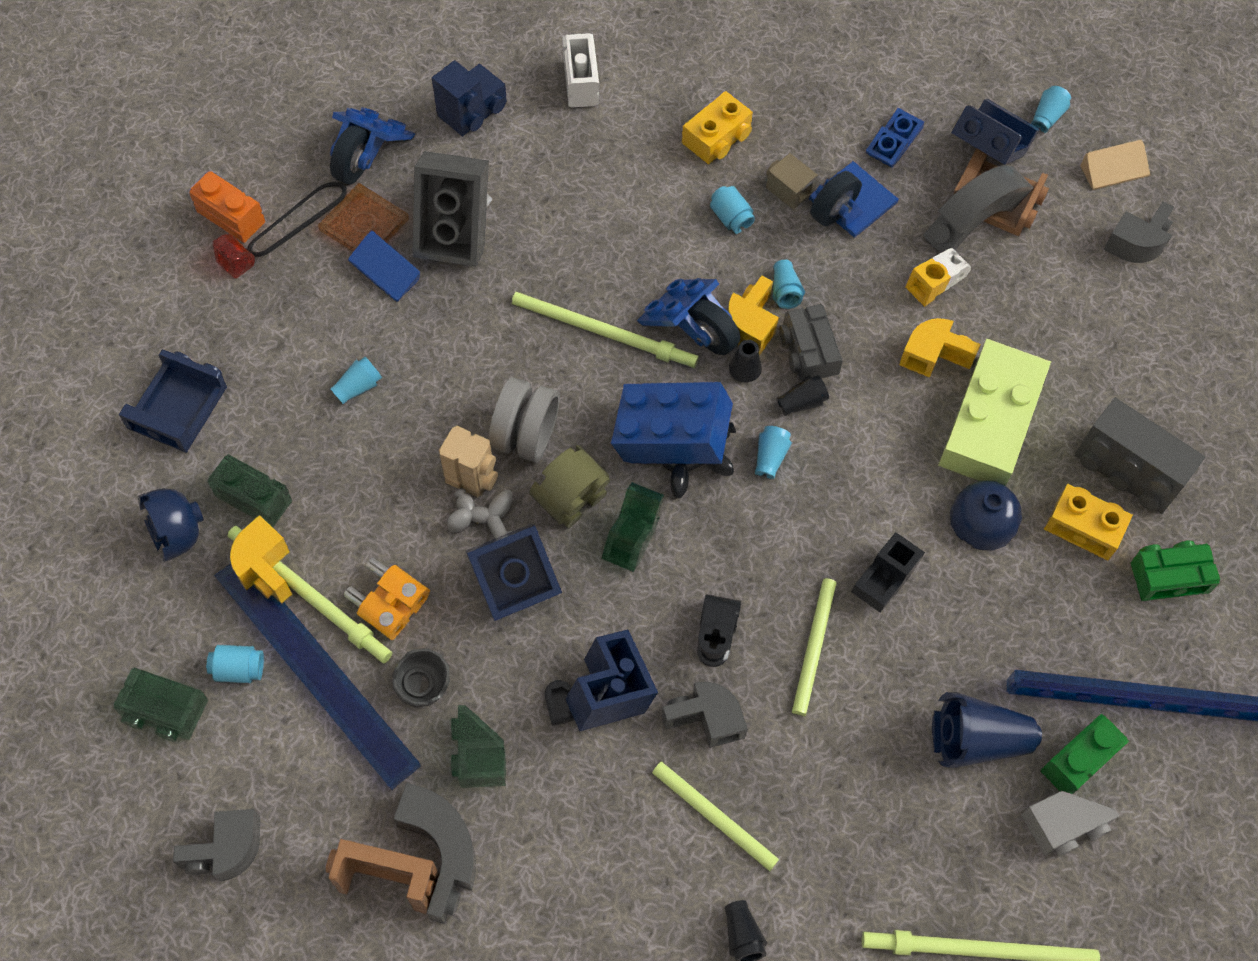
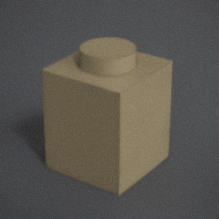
(791, 180)

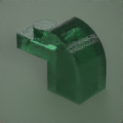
(633, 528)

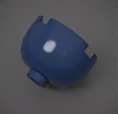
(986, 515)
(171, 521)

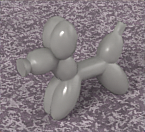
(468, 513)

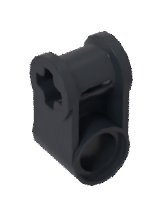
(717, 625)

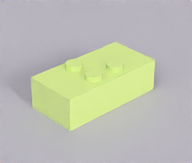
(995, 413)

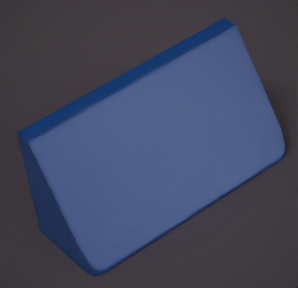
(384, 266)

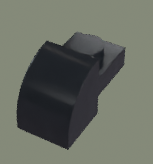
(888, 572)

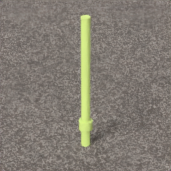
(663, 350)
(358, 634)
(904, 943)

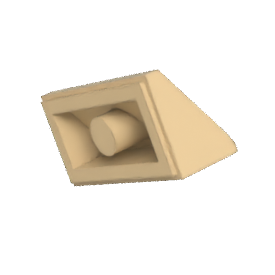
(1115, 164)

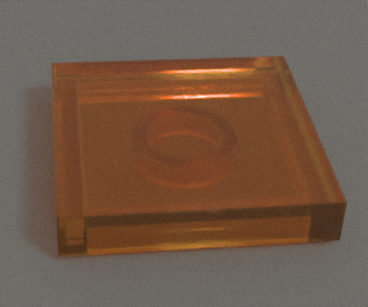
(359, 214)

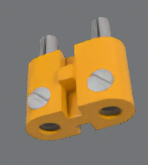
(392, 601)

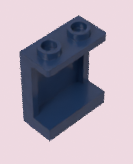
(995, 131)
(176, 401)

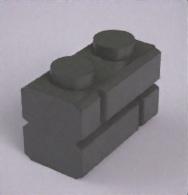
(810, 342)

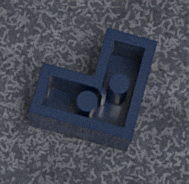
(467, 96)
(616, 683)

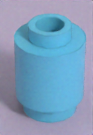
(732, 208)
(235, 664)

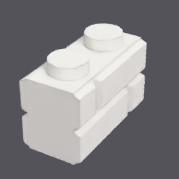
(580, 70)

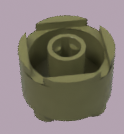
(569, 485)

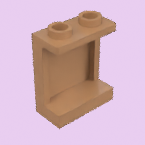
(1024, 213)
(384, 864)

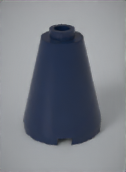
(980, 732)

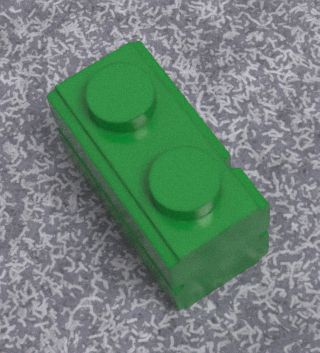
(1174, 571)
(1084, 755)

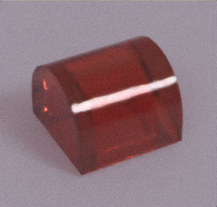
(232, 255)

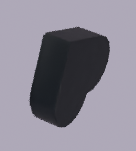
(556, 704)

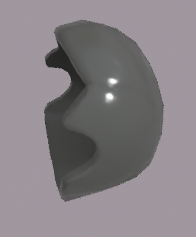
(409, 674)

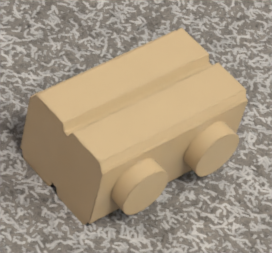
(468, 461)

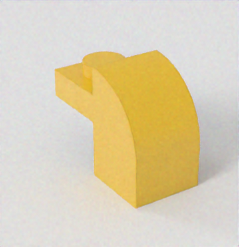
(750, 317)
(934, 340)
(254, 555)

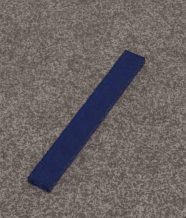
(324, 680)
(1133, 695)

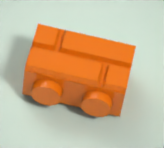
(227, 206)

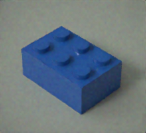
(672, 423)

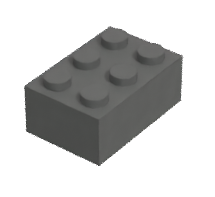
(450, 208)
(1138, 456)

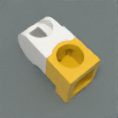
(937, 276)

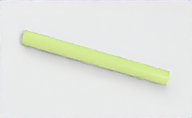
(814, 647)
(715, 816)

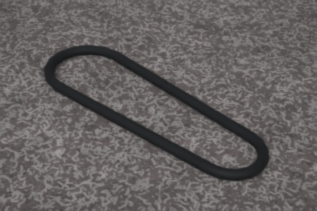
(302, 226)

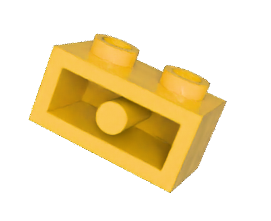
(717, 128)
(1088, 521)

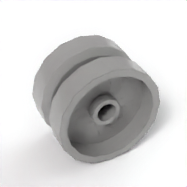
(524, 419)

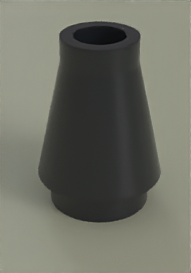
(746, 363)
(805, 395)
(744, 934)

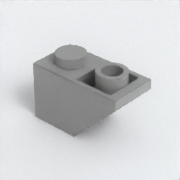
(1066, 818)

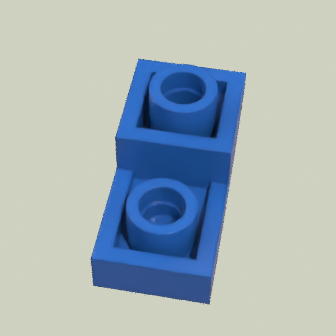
(895, 137)

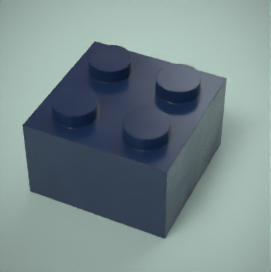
(513, 571)

